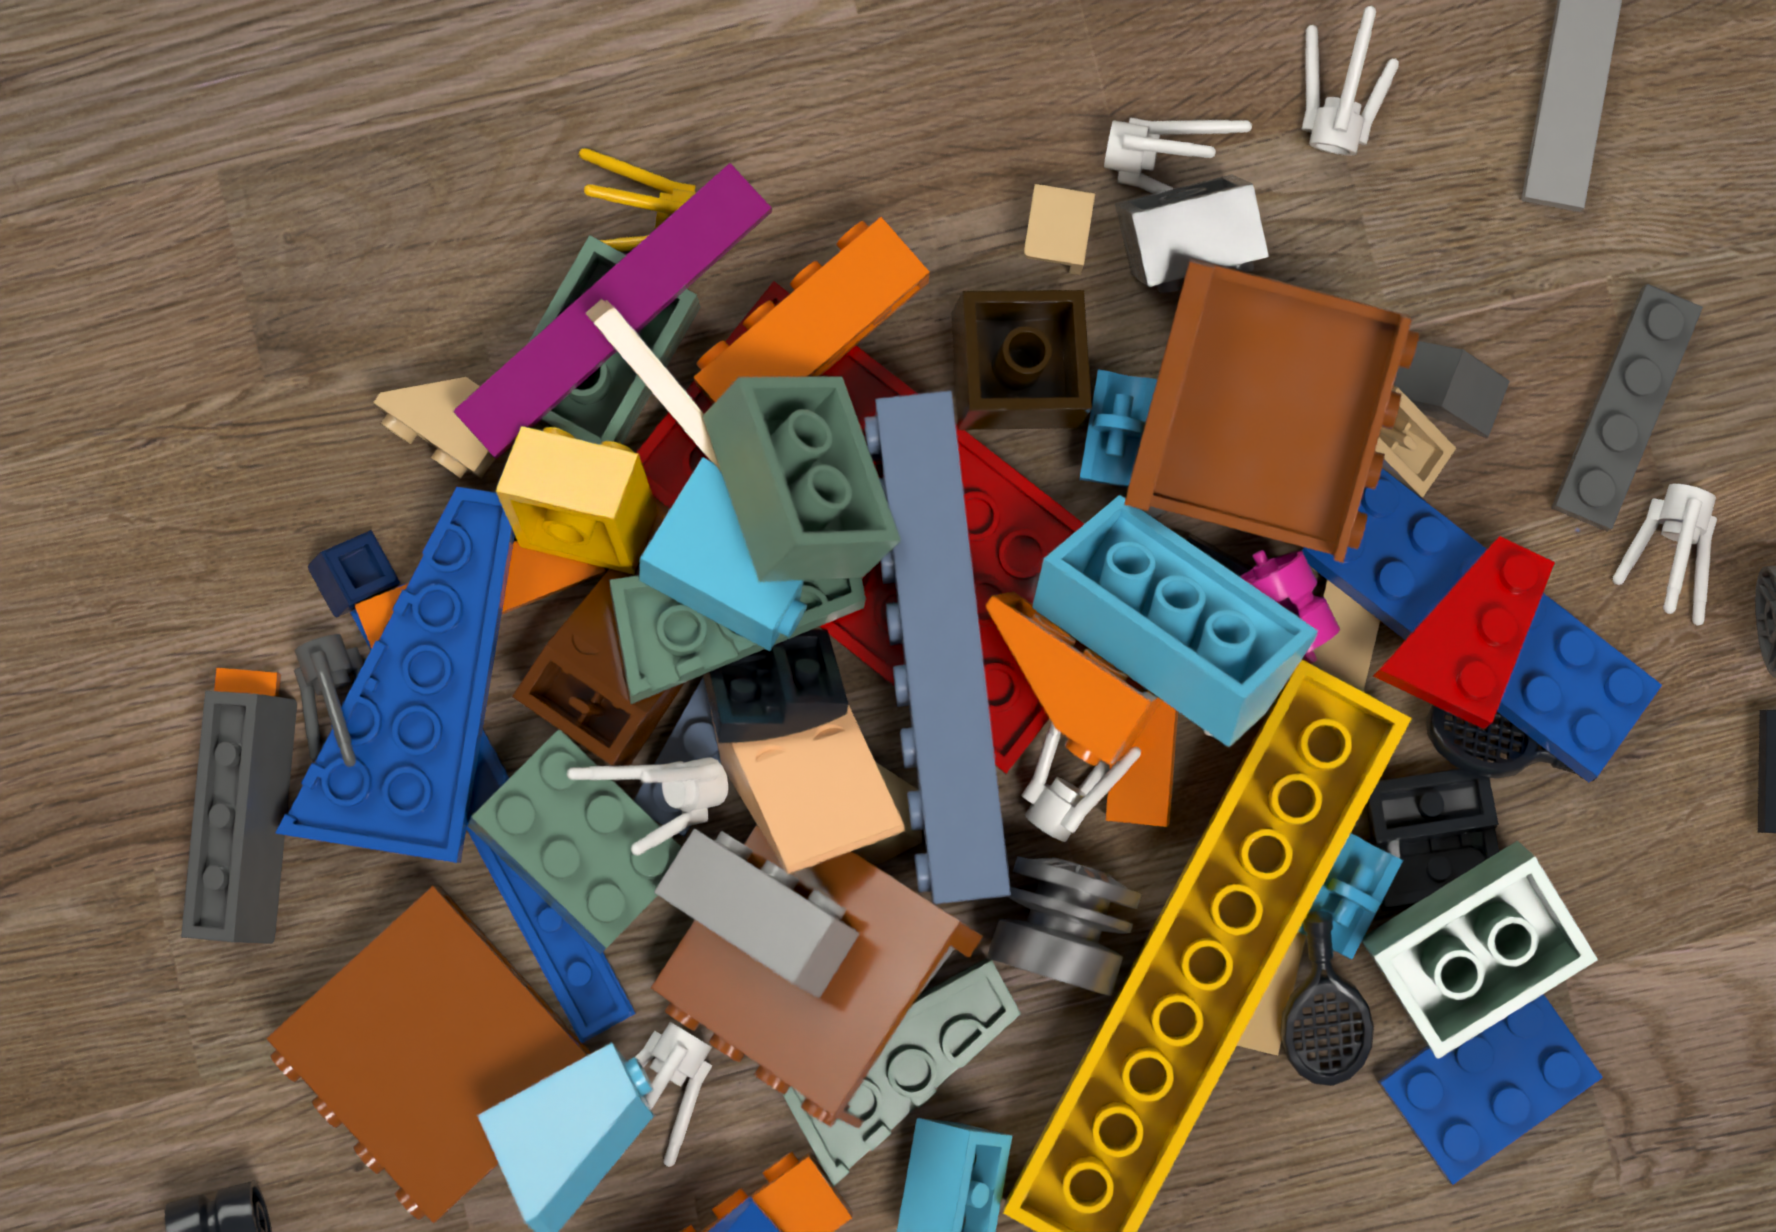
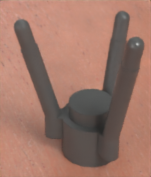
(326, 669)

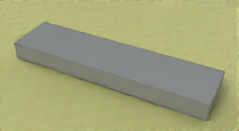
(1571, 103)

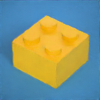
(577, 498)

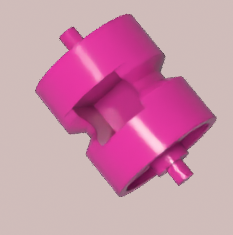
(1291, 584)

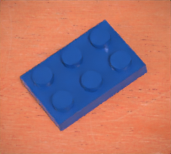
(1490, 1087)

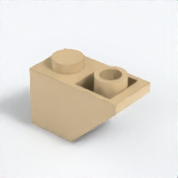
(429, 414)

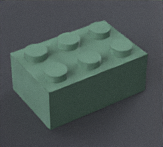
(613, 395)
(800, 478)
(575, 842)
(1479, 949)

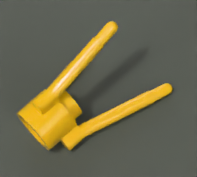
(674, 197)

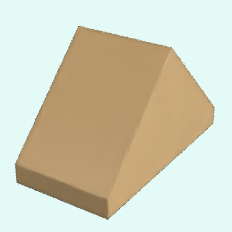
(1413, 448)

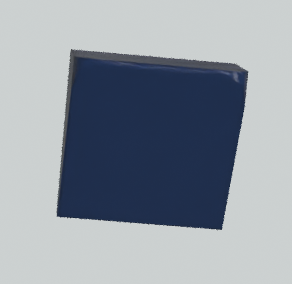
(352, 573)

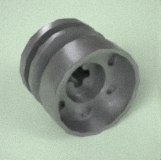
(1064, 924)

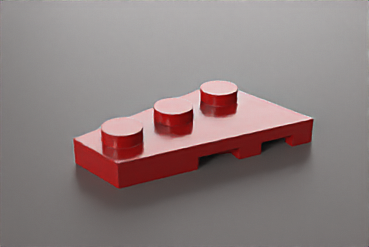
(1473, 635)

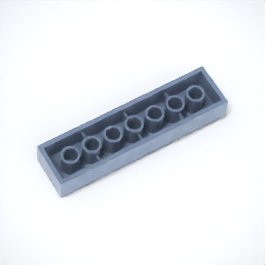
(940, 649)

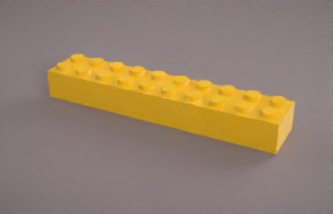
(1208, 958)

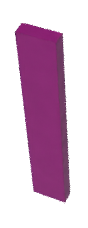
(636, 287)

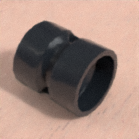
(233, 1210)

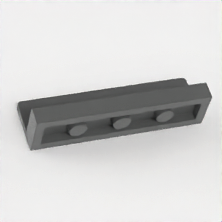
(236, 815)

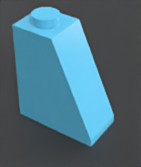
(707, 566)
(568, 1133)

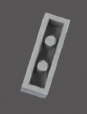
(758, 910)

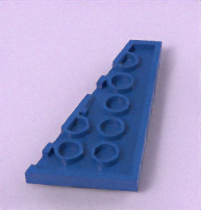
(419, 700)

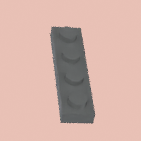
(1627, 407)

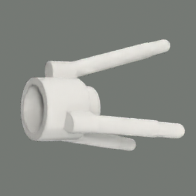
(1338, 124)
(1136, 145)
(1688, 521)
(685, 786)
(1062, 806)
(676, 1057)

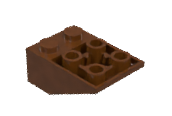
(583, 683)

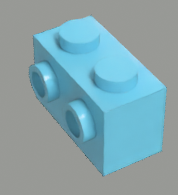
(946, 1181)

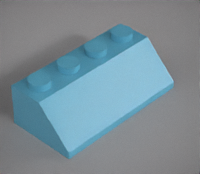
(1172, 619)

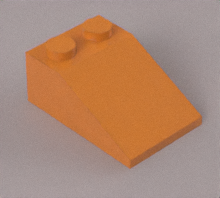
(1079, 689)

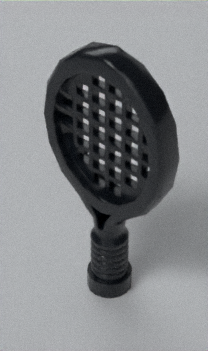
(1458, 755)
(1318, 928)

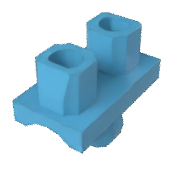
(1115, 427)
(1354, 892)

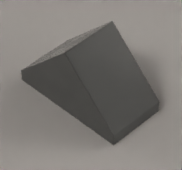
(1453, 387)

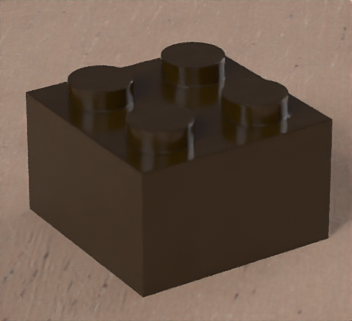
(1021, 359)

